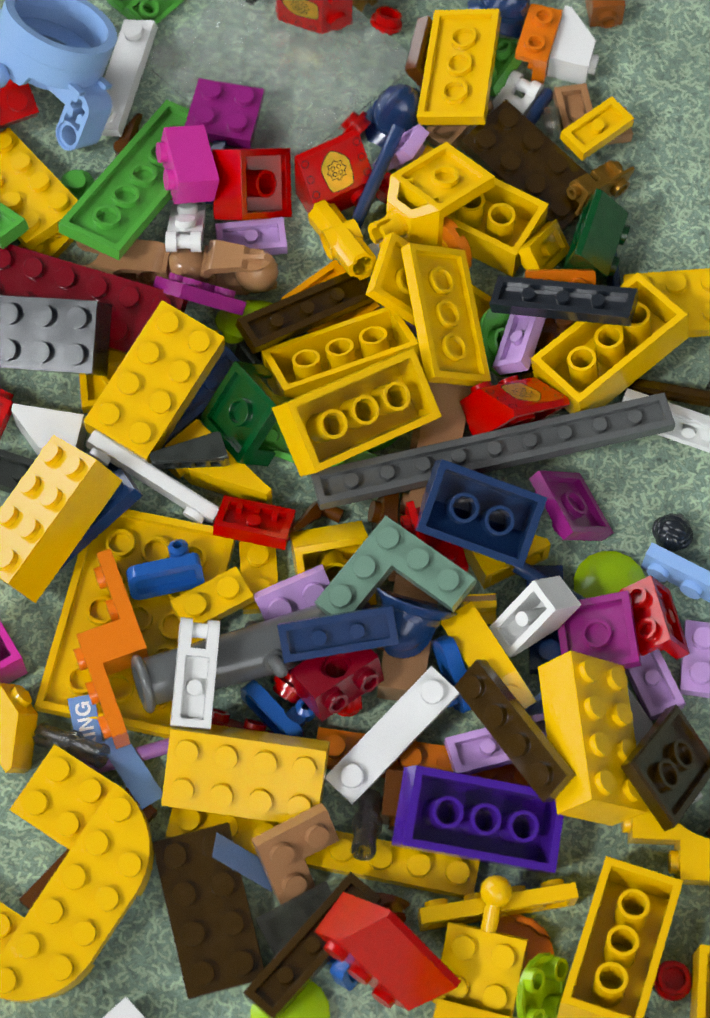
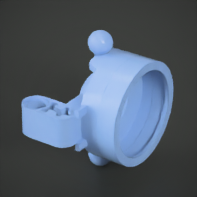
(64, 51)

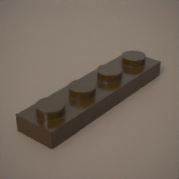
(303, 311)
(514, 731)
(301, 956)

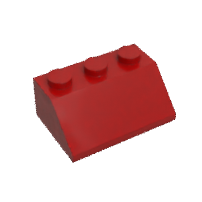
(384, 953)

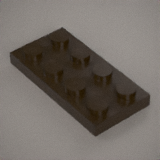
(526, 160)
(207, 913)

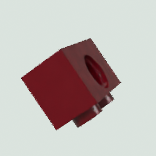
(336, 680)

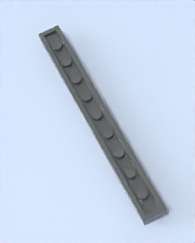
(494, 450)

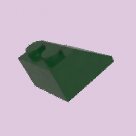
(598, 236)

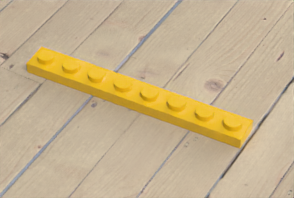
(390, 864)

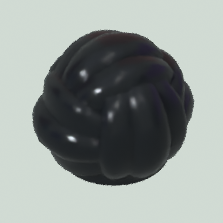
(672, 532)

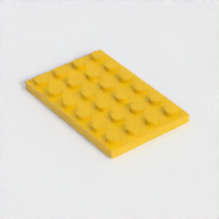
(133, 540)

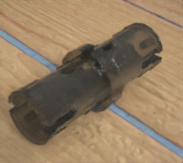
(73, 743)
(367, 825)

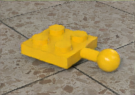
(485, 959)

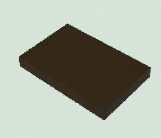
(669, 767)

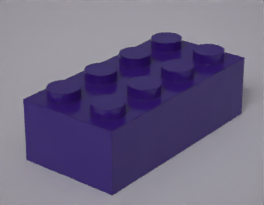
(477, 820)

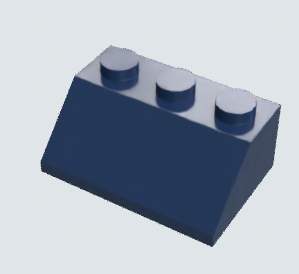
(480, 513)

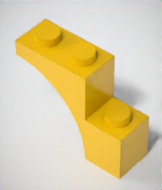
(691, 851)

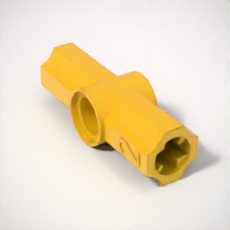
(342, 239)

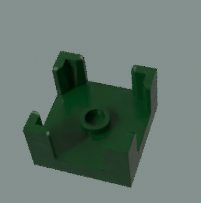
(244, 412)

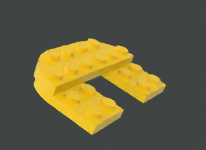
(90, 889)

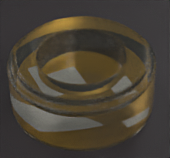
(551, 122)

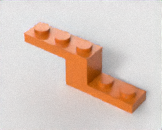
(110, 648)

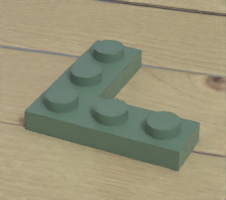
(394, 549)

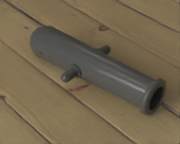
(241, 657)

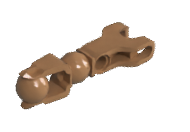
(219, 264)

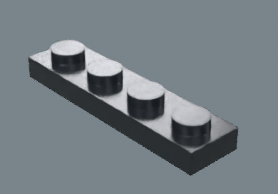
(564, 300)

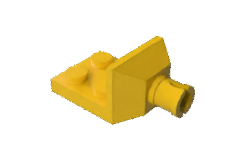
(427, 193)

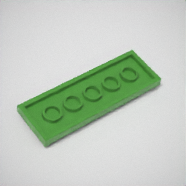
(127, 192)

